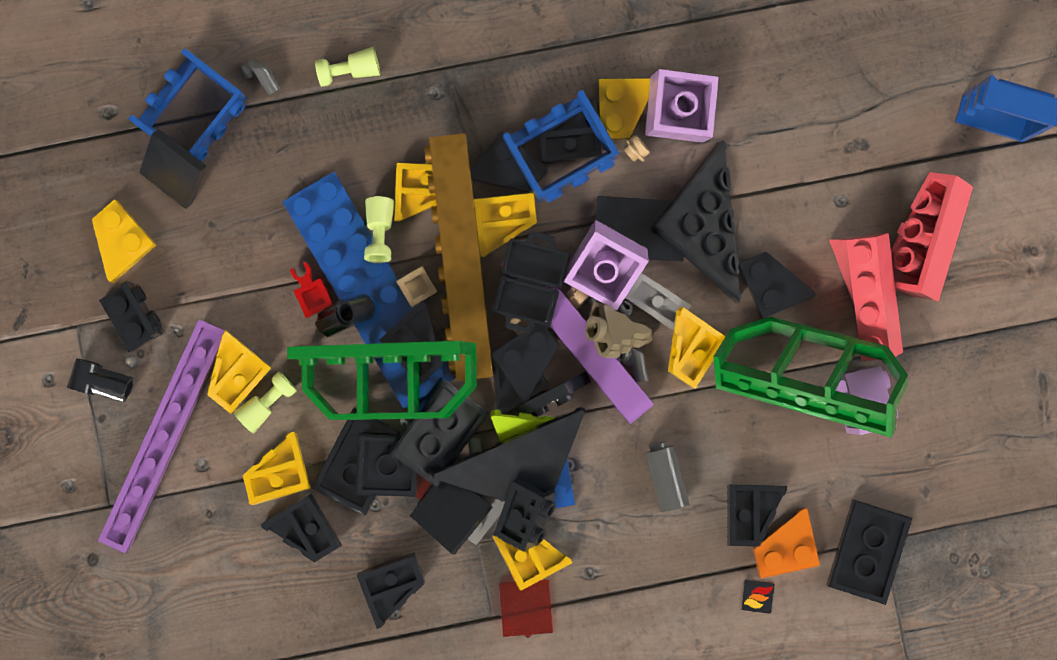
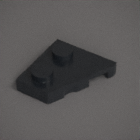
(570, 140)
(559, 394)
(305, 528)
(390, 585)

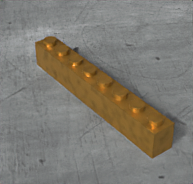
(459, 249)

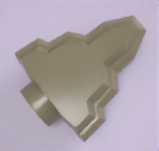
(614, 331)

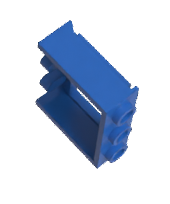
(175, 83)
(1007, 109)
(558, 115)

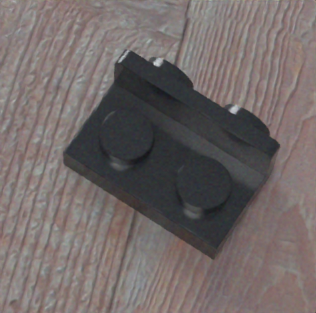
(131, 316)
(525, 515)

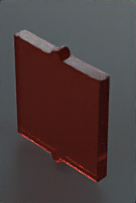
(526, 610)

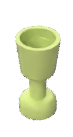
(359, 64)
(379, 219)
(257, 410)

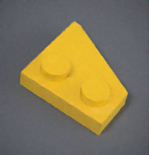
(622, 105)
(412, 190)
(502, 219)
(120, 240)
(692, 347)
(234, 372)
(278, 473)
(532, 564)

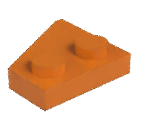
(788, 547)

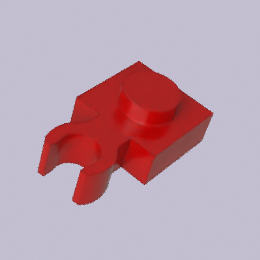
(312, 295)

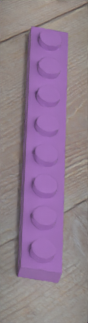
(162, 437)

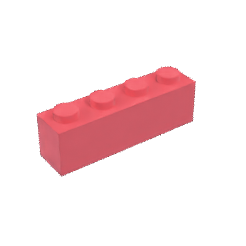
(930, 236)
(871, 286)

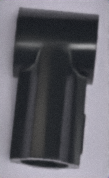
(345, 314)
(92, 378)

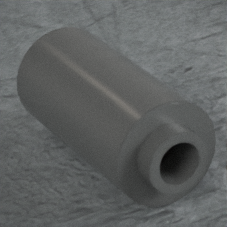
(666, 477)

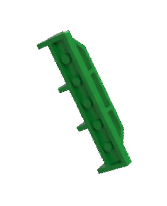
(391, 353)
(806, 397)

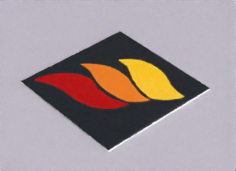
(757, 596)

